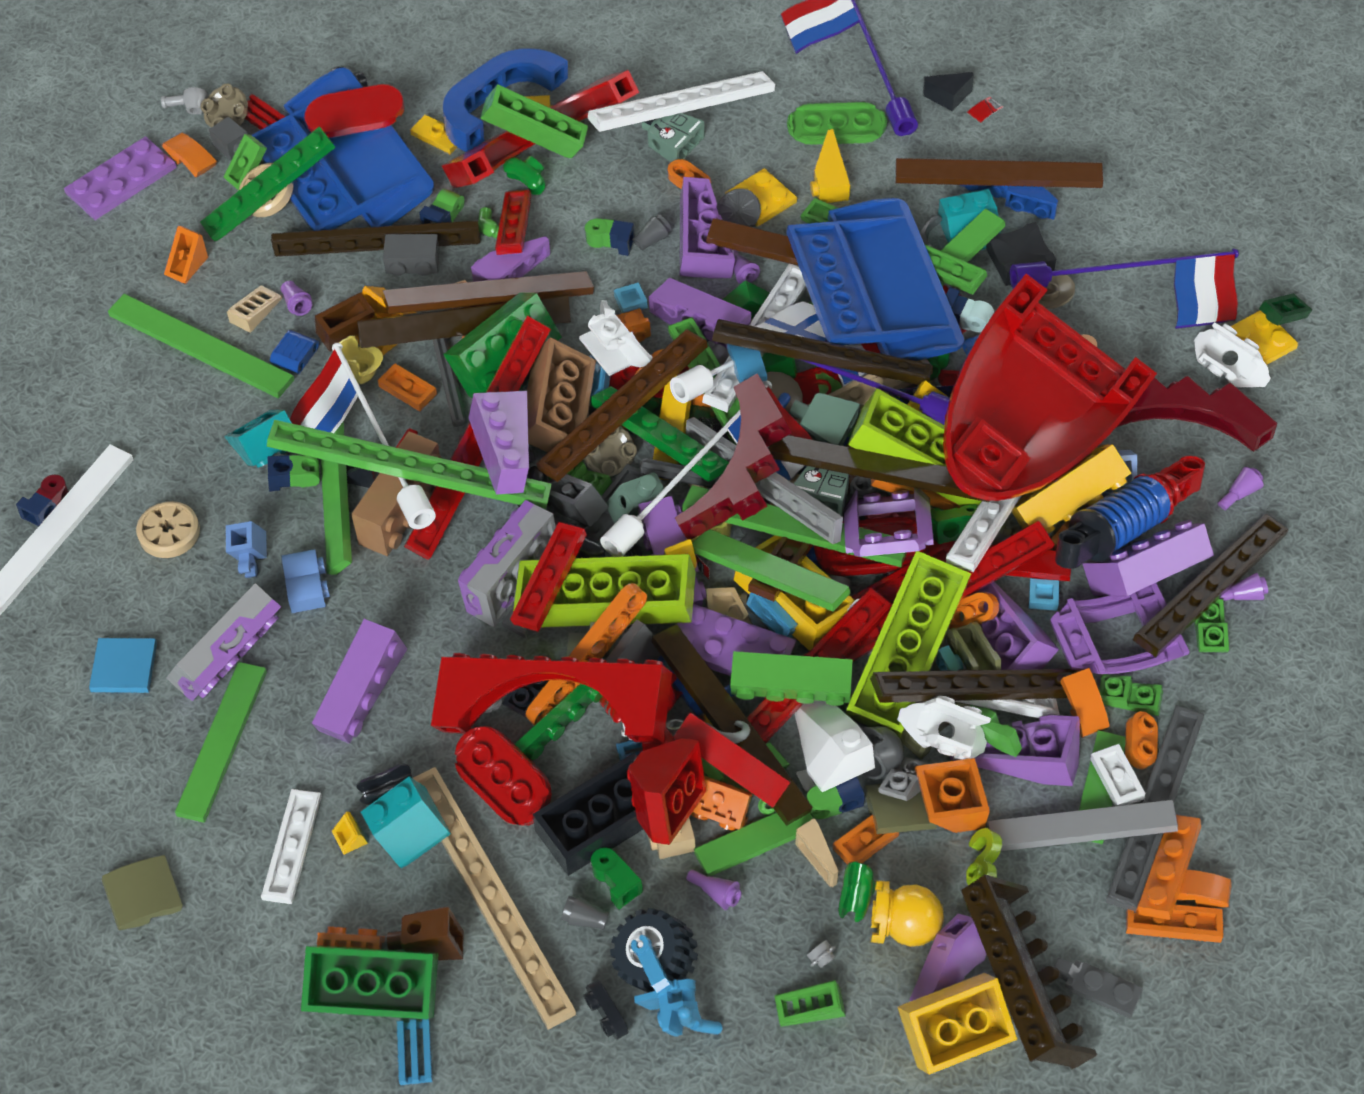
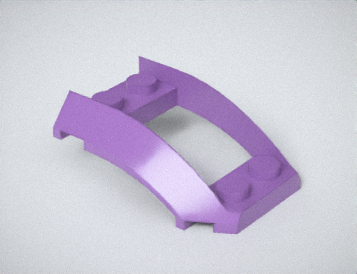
(902, 540)
(1079, 647)

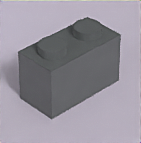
(411, 254)
(577, 500)

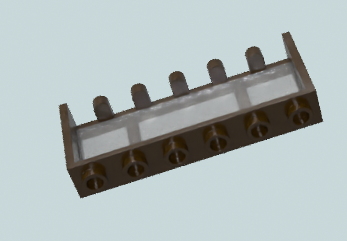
(1017, 975)

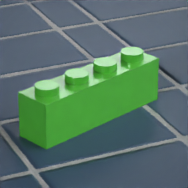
(534, 121)
(791, 678)

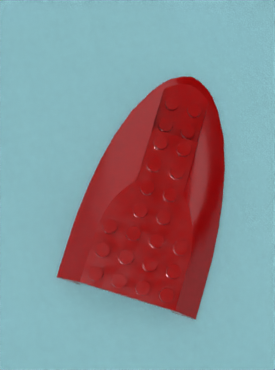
(1032, 400)

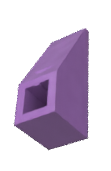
(951, 957)

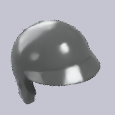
(887, 750)

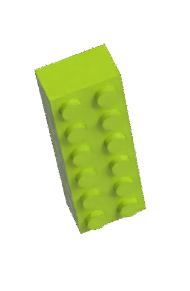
(902, 432)
(597, 581)
(909, 635)

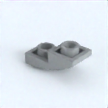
(903, 781)

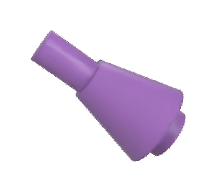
(744, 268)
(1246, 483)
(1247, 589)
(722, 891)

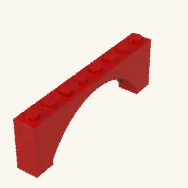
(491, 154)
(474, 684)

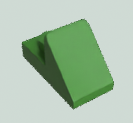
(244, 160)

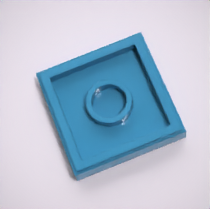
(123, 665)

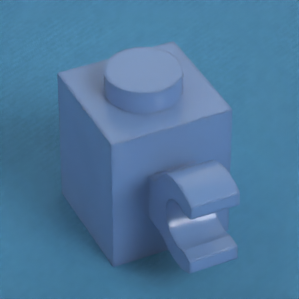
(246, 544)

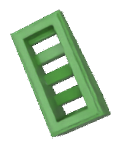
(823, 1013)

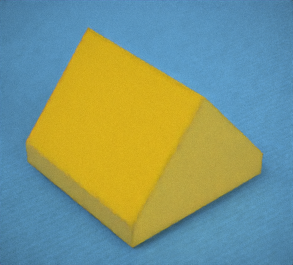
(348, 834)

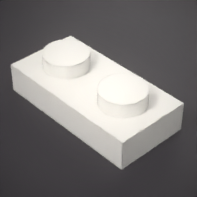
(1117, 776)

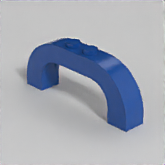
(504, 69)

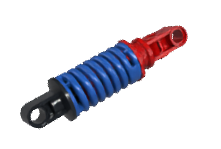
(1127, 513)

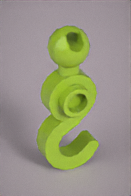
(984, 862)

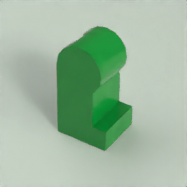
(950, 523)
(617, 875)

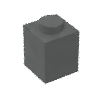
(226, 136)

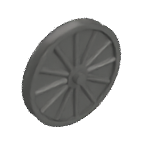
(740, 207)

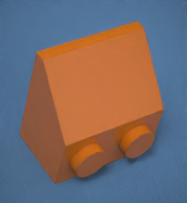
(954, 795)

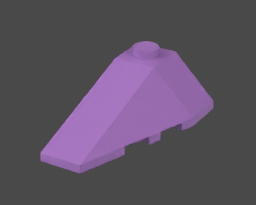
(1047, 752)

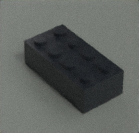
(589, 817)

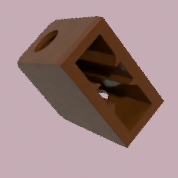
(429, 932)

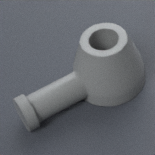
(191, 98)

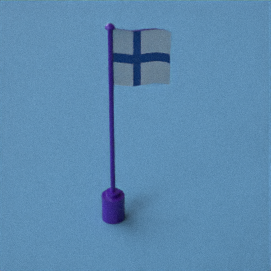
(803, 321)

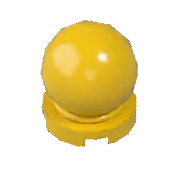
(907, 914)

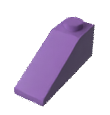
(511, 265)

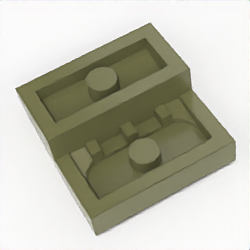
(895, 814)
(141, 892)

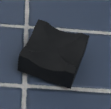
(1017, 248)

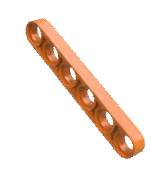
(601, 631)

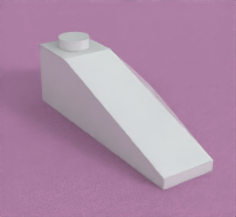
(832, 745)

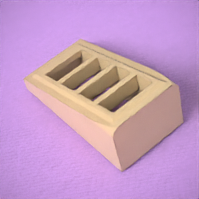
(250, 321)
(814, 847)

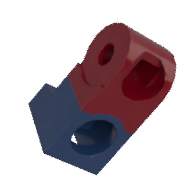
(44, 500)

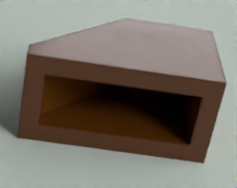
(341, 320)

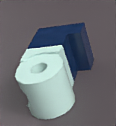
(969, 313)

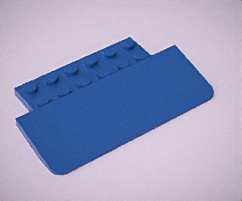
(363, 174)
(875, 281)

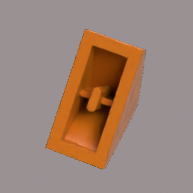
(186, 255)

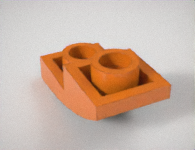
(190, 153)
(1085, 702)
(1206, 889)

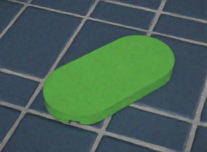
(850, 122)

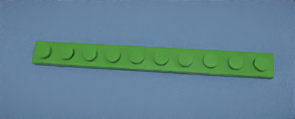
(398, 462)

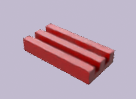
(266, 108)

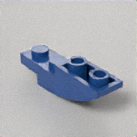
(1023, 198)

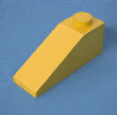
(830, 176)

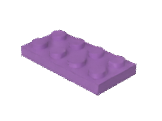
(120, 178)
(719, 635)

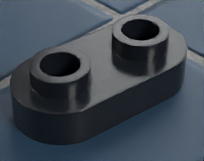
(611, 1021)

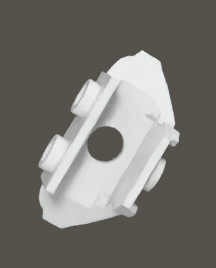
(613, 343)
(1246, 372)
(924, 718)

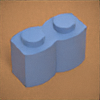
(304, 581)

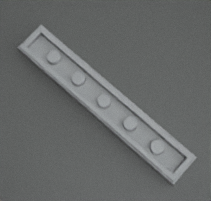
(1086, 825)

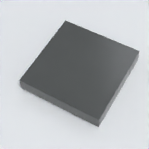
(635, 645)

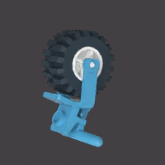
(655, 956)

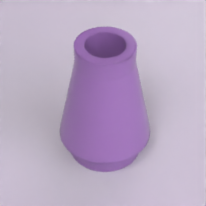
(296, 299)

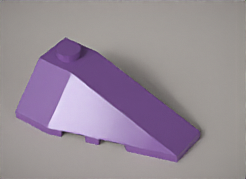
(1015, 635)

